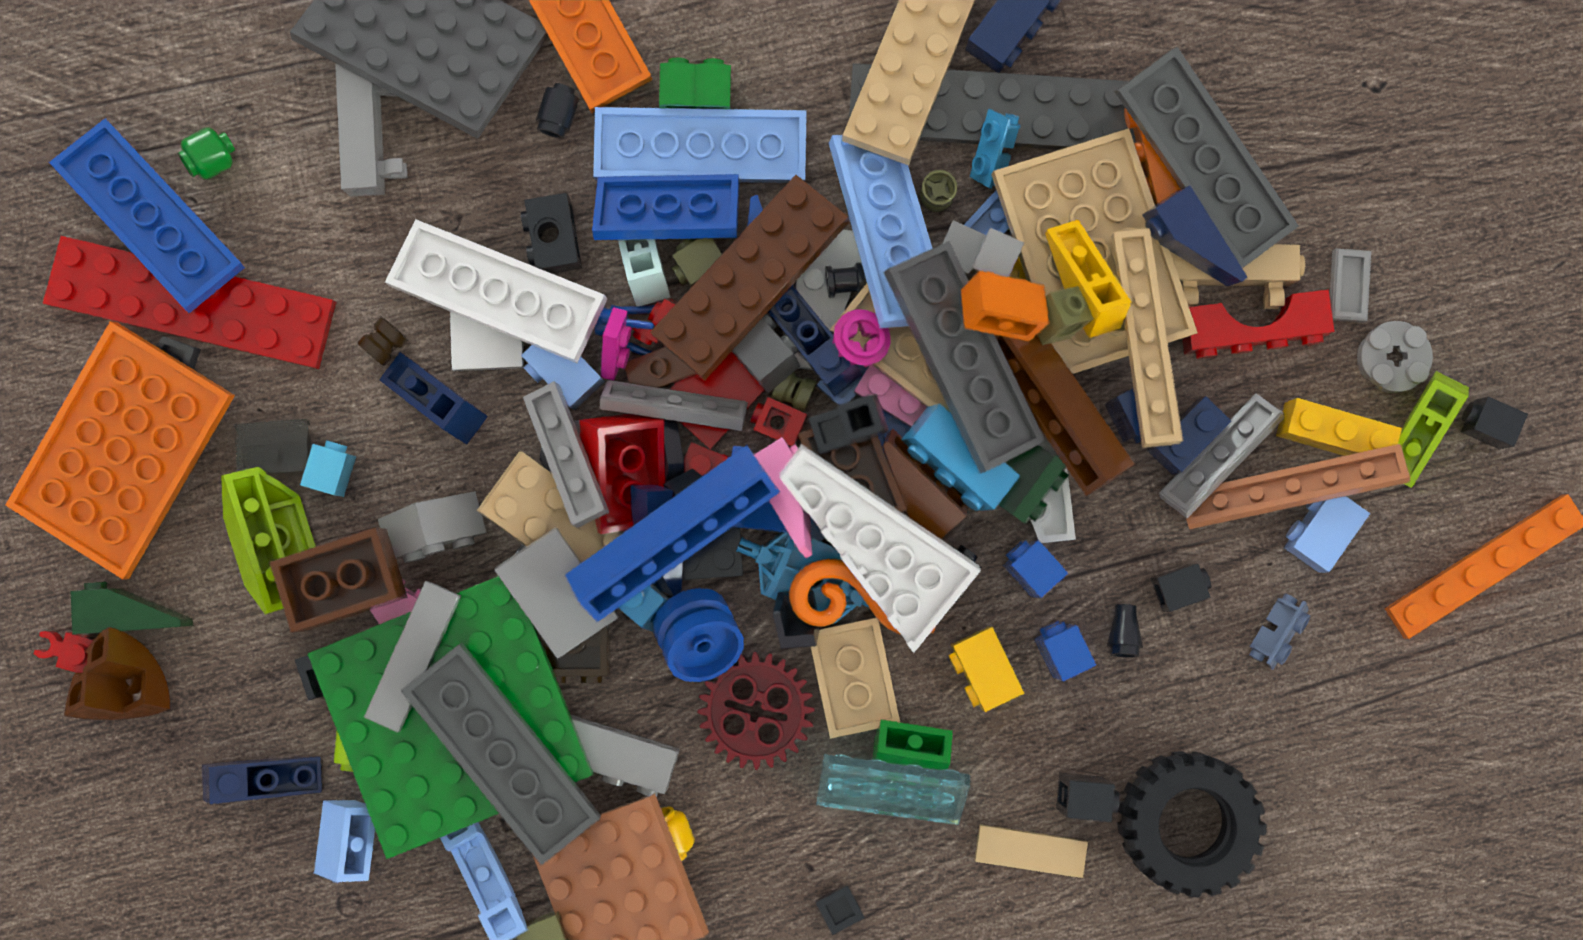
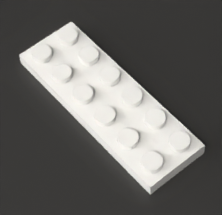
(496, 291)

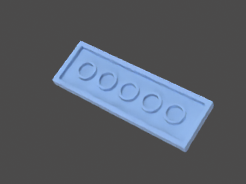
(681, 141)
(883, 219)

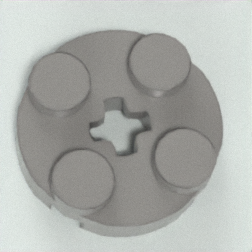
(1410, 342)

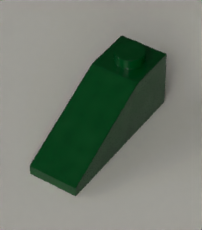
(101, 608)

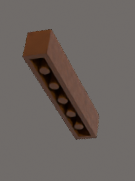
(1065, 414)

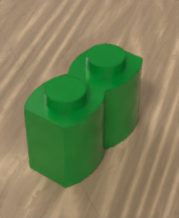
(695, 85)

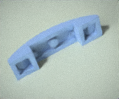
(487, 882)

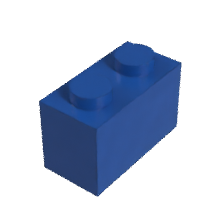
(1034, 567)
(1064, 650)

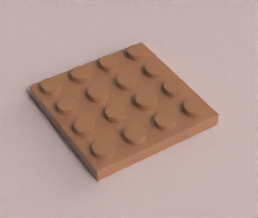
(623, 880)

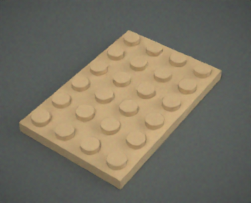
(1107, 193)

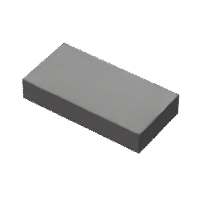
(1350, 285)

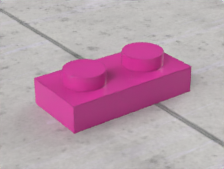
(614, 344)

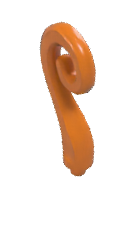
(829, 569)

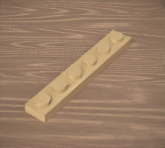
(1147, 339)

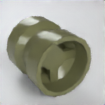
(941, 184)
(785, 390)

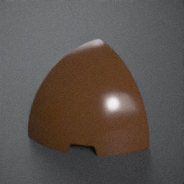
(118, 681)

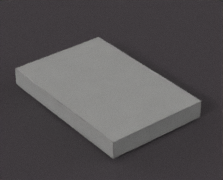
(543, 592)

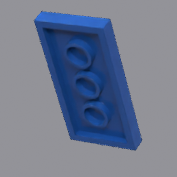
(666, 207)

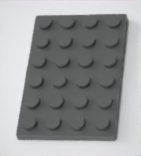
(433, 53)

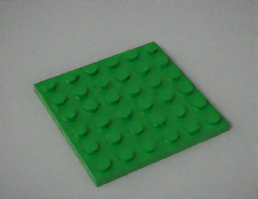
(409, 776)

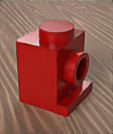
(793, 421)

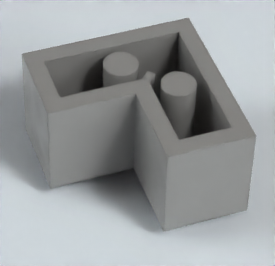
(983, 252)
(431, 524)

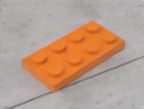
(593, 48)

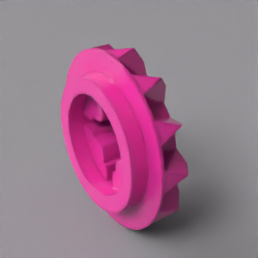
(868, 324)

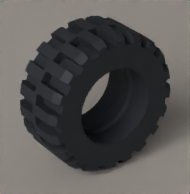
(1237, 837)

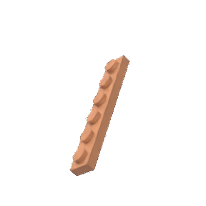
(1303, 485)

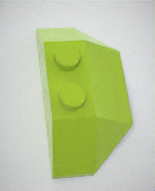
(263, 525)

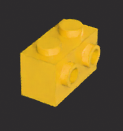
(986, 669)

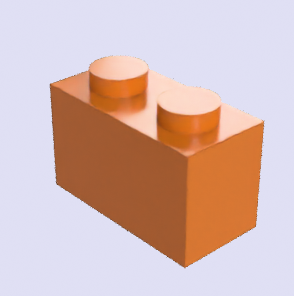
(1004, 306)

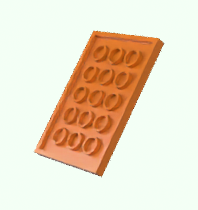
(119, 450)

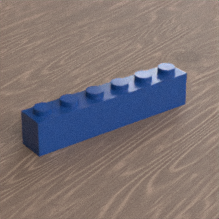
(671, 534)

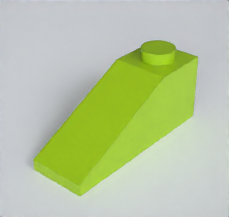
(1430, 421)

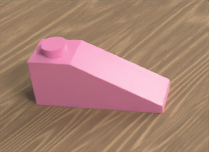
(790, 512)

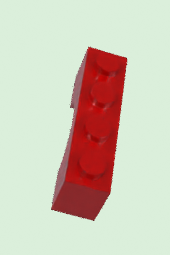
(1302, 318)

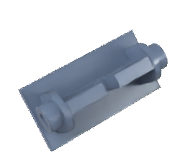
(1276, 644)

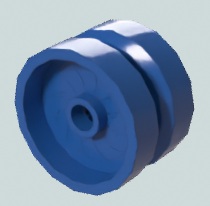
(698, 635)

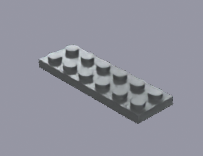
(1207, 155)
(963, 360)
(501, 753)

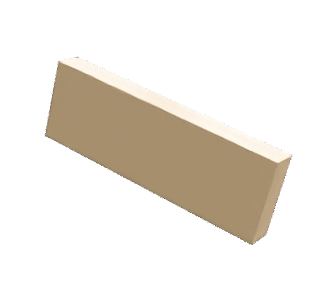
(1031, 851)

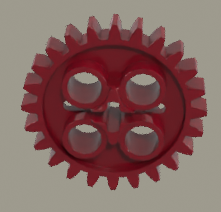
(748, 743)

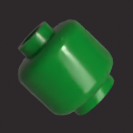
(206, 153)

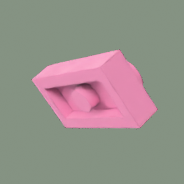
(891, 396)

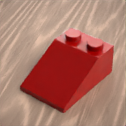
(623, 454)

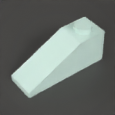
(644, 271)

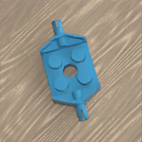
(781, 561)

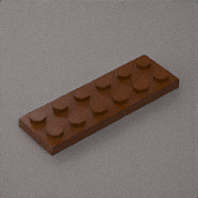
(750, 277)

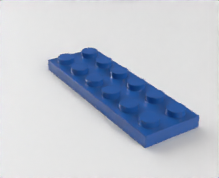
(147, 215)

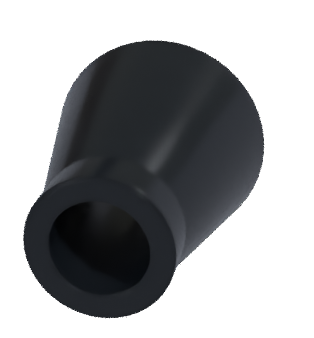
(1125, 632)

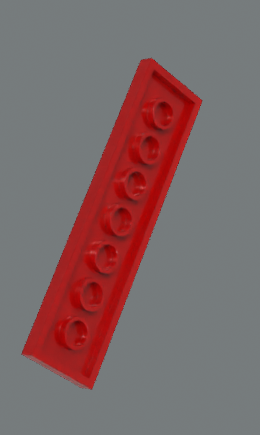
(237, 316)

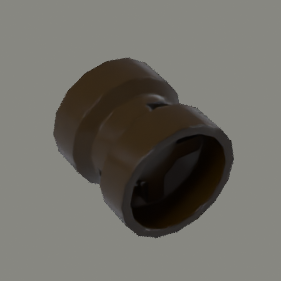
(380, 343)

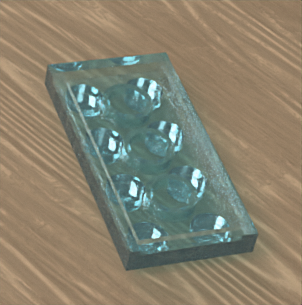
(892, 789)

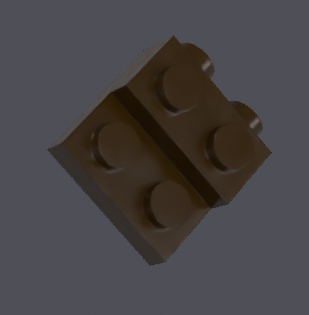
(587, 660)

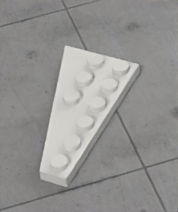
(892, 556)

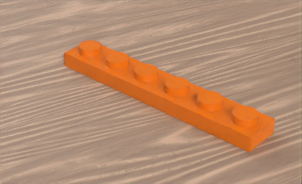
(1485, 566)

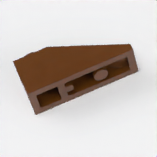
(924, 496)

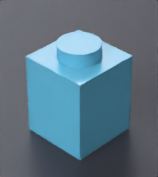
(328, 469)

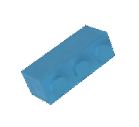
(940, 444)

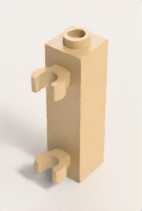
(1274, 268)

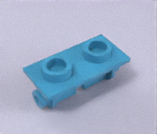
(996, 133)

